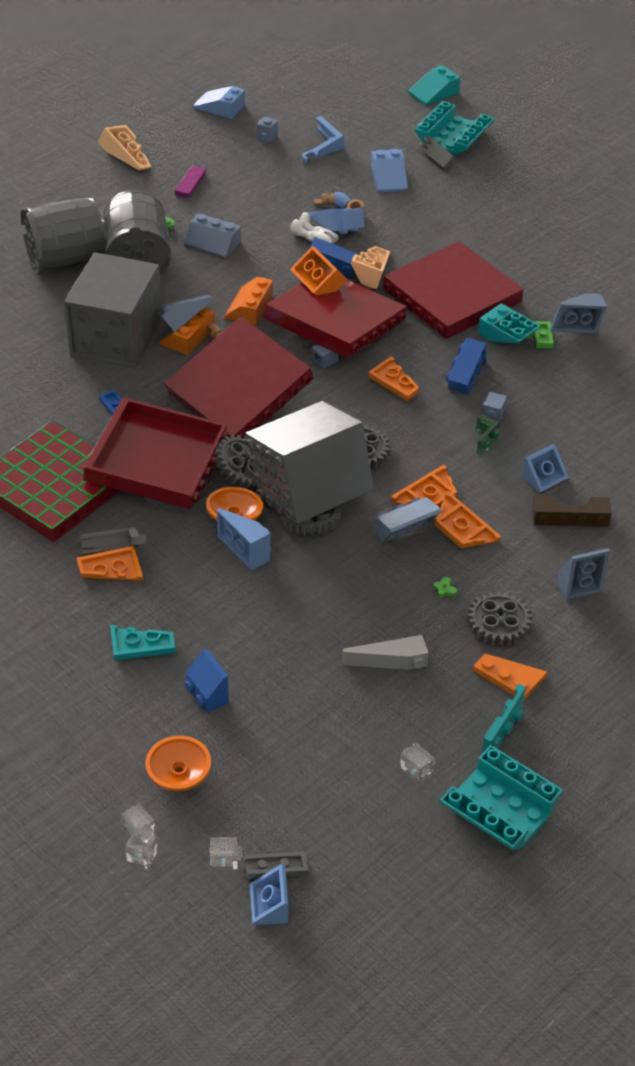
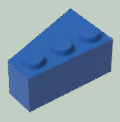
(336, 255)
(466, 365)

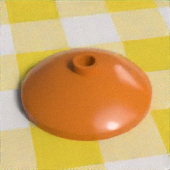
(235, 500)
(176, 755)

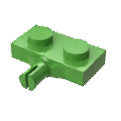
(543, 336)

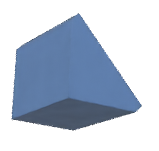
(544, 469)
(270, 897)

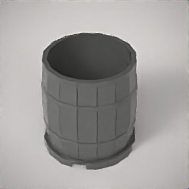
(137, 228)
(62, 233)

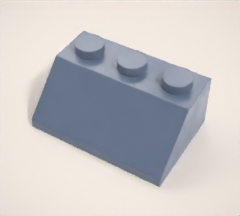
(212, 236)
(405, 518)

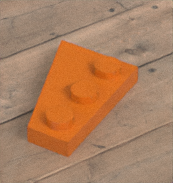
(393, 379)
(113, 564)
(508, 674)

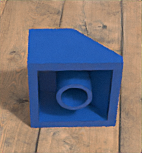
(207, 682)

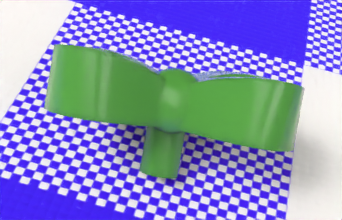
(444, 588)

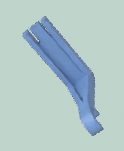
(334, 141)

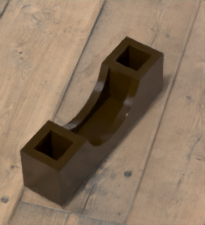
(550, 512)

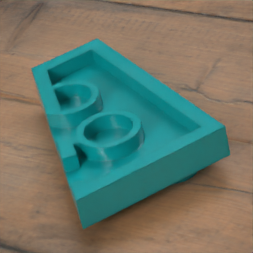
(134, 644)
(501, 726)

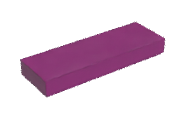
(190, 181)

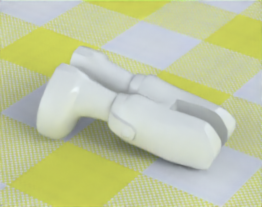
(304, 229)

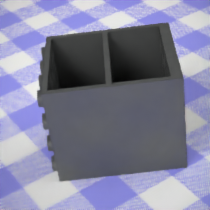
(113, 310)
(310, 461)

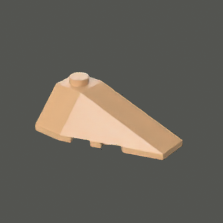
(121, 143)
(370, 266)

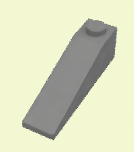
(393, 654)

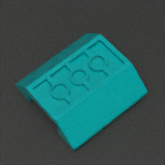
(452, 131)
(504, 799)

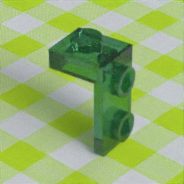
(489, 429)

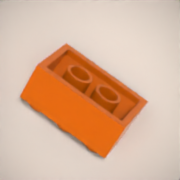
(318, 273)
(251, 300)
(191, 333)

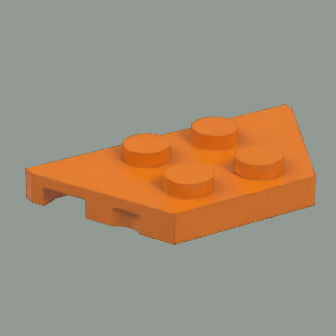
(431, 486)
(463, 525)

